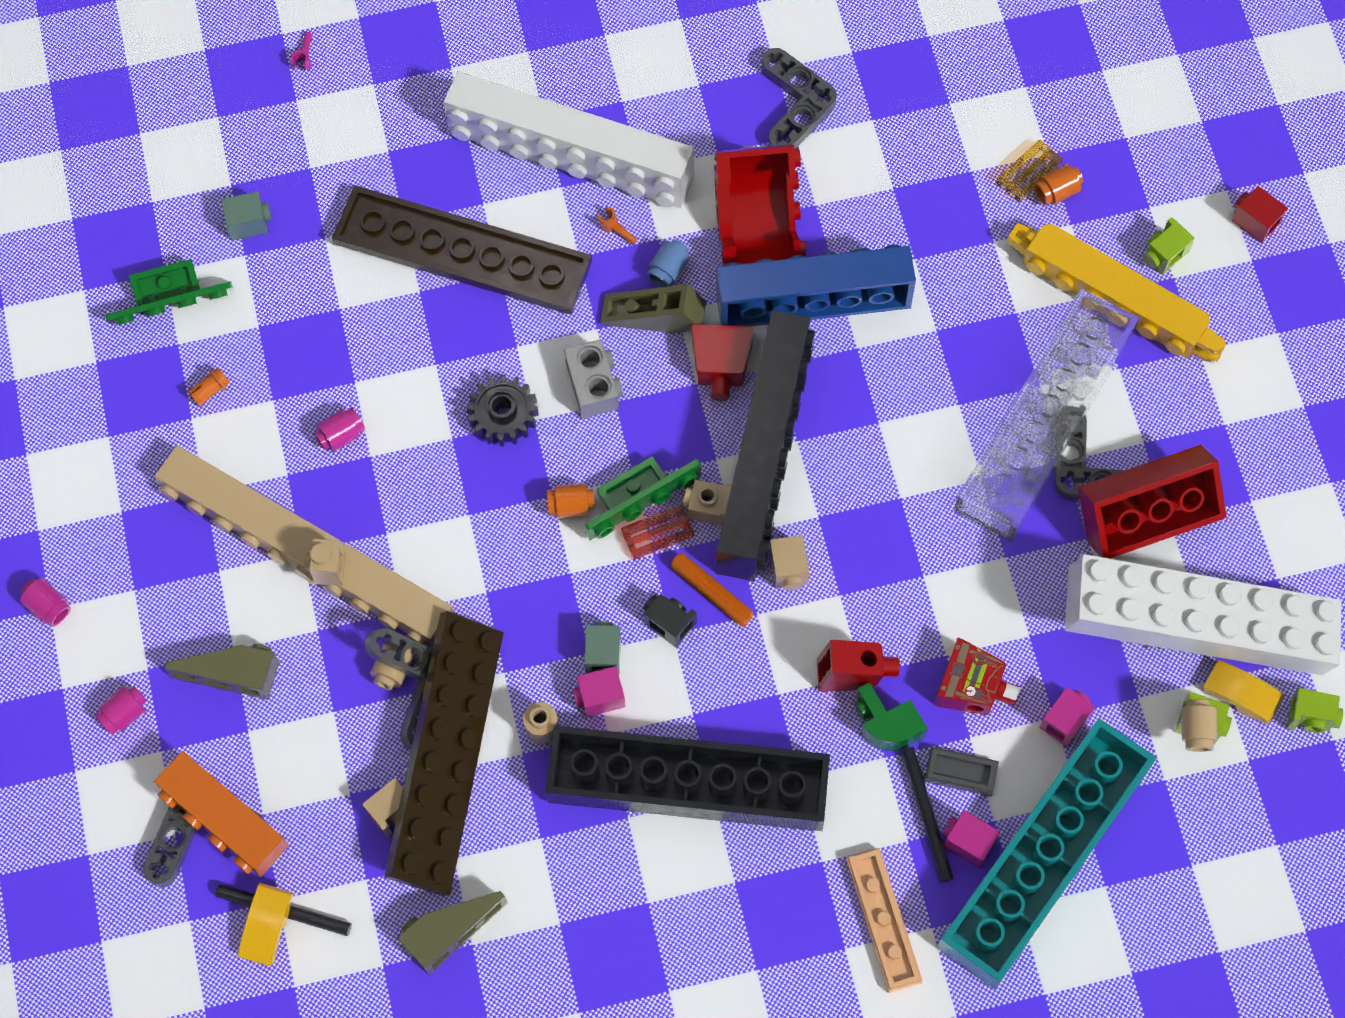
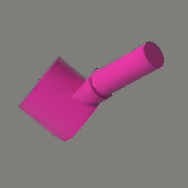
(303, 52)

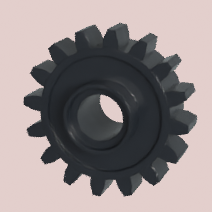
(500, 395)

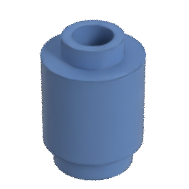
(668, 263)

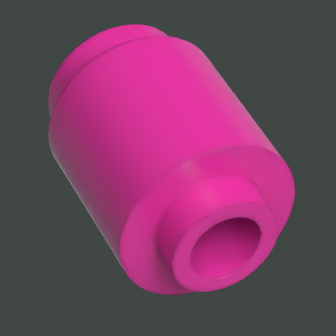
(339, 429)
(44, 602)
(121, 709)

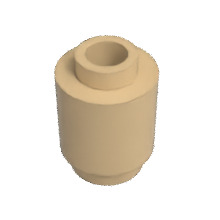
(388, 677)
(1199, 726)
(540, 732)

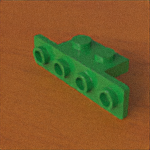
(164, 287)
(637, 490)

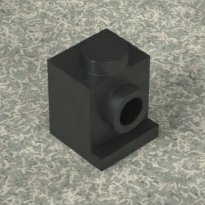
(669, 618)

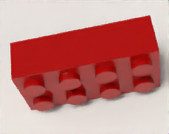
(1152, 502)

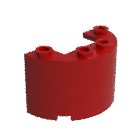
(758, 203)

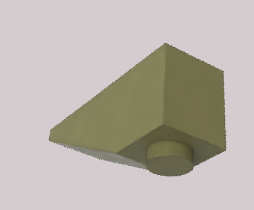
(655, 309)
(232, 669)
(445, 930)

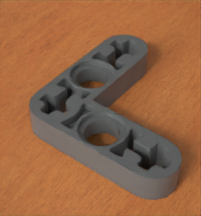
(806, 98)
(1077, 467)
(419, 672)
(171, 821)

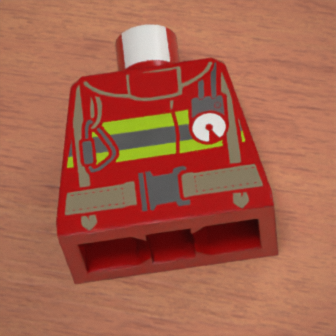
(974, 681)

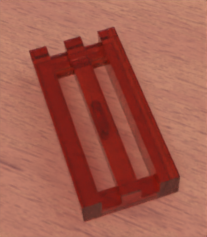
(677, 511)

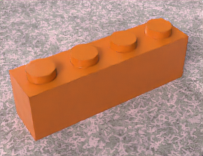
(221, 814)

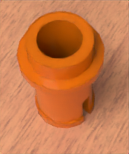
(208, 386)

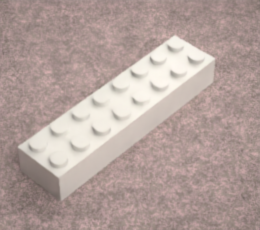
(569, 140)
(1203, 615)

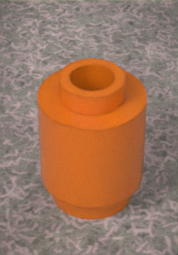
(1058, 185)
(570, 500)

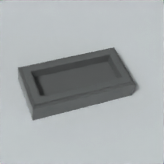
(961, 771)

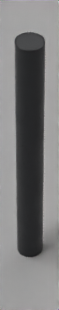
(927, 815)
(295, 913)

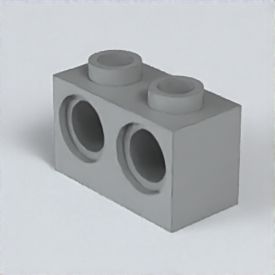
(587, 379)

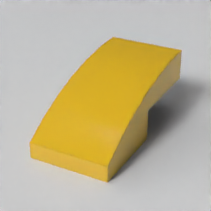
(1244, 691)
(264, 924)

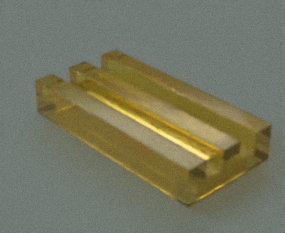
(1012, 187)

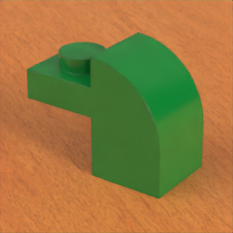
(888, 729)

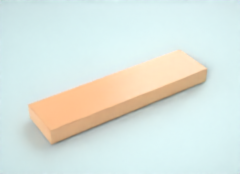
(884, 920)

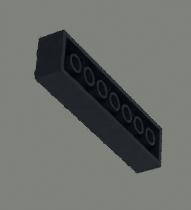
(765, 447)
(688, 778)

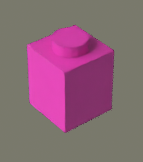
(599, 692)
(1067, 716)
(970, 838)

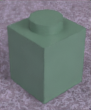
(246, 215)
(602, 646)

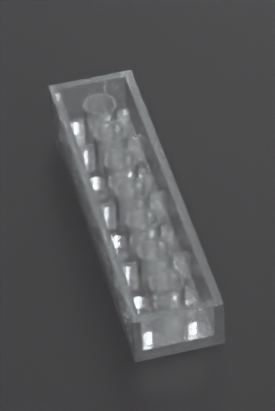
(1045, 415)

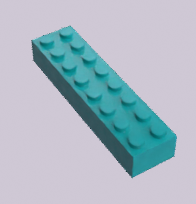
(1046, 853)

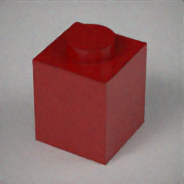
(1258, 213)

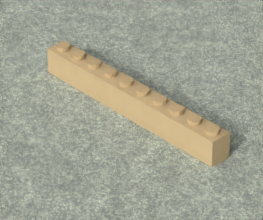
(289, 537)

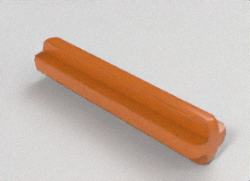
(712, 589)

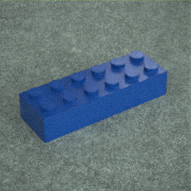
(816, 285)

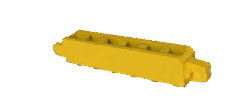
(1078, 265)

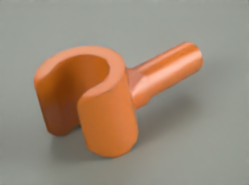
(613, 225)

